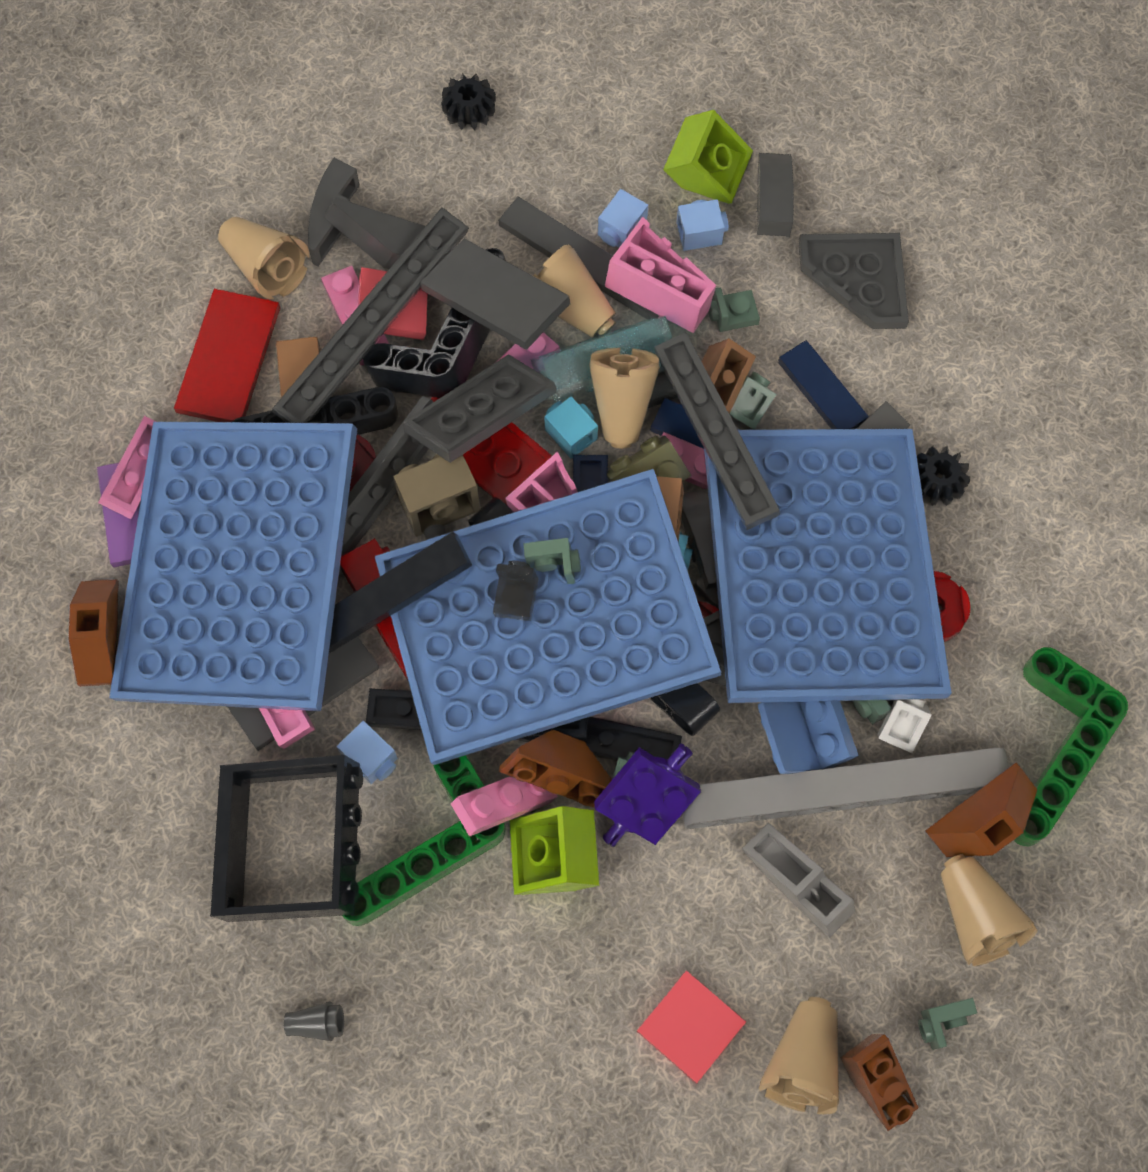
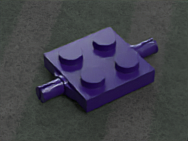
(647, 796)

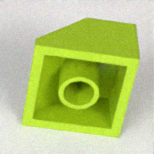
(708, 157)
(554, 851)

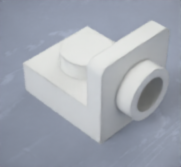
(905, 723)

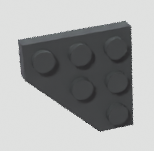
(860, 273)

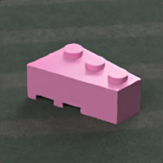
(659, 278)
(544, 485)

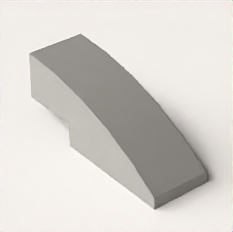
(800, 879)

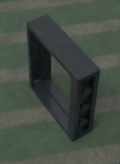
(233, 827)

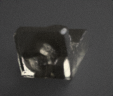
(515, 591)

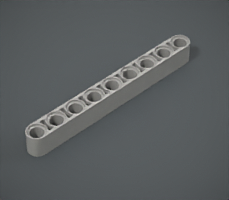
(844, 786)

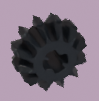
(468, 101)
(953, 478)

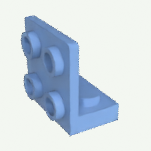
(807, 735)

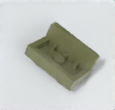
(654, 454)

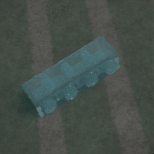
(570, 364)

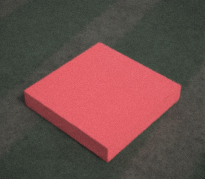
(413, 318)
(691, 1027)

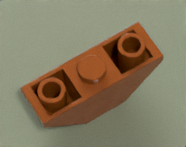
(94, 631)
(560, 766)
(988, 817)
(880, 1079)

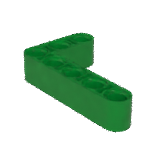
(1073, 748)
(432, 849)

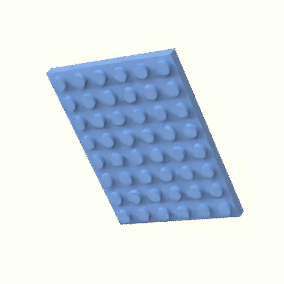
(235, 565)
(837, 585)
(591, 645)

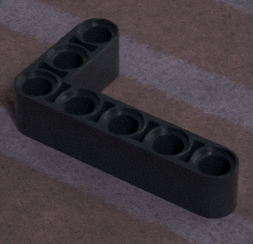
(433, 370)
(360, 403)

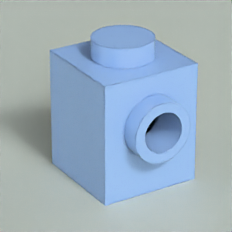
(620, 218)
(701, 224)
(370, 751)

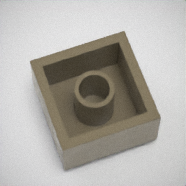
(436, 492)

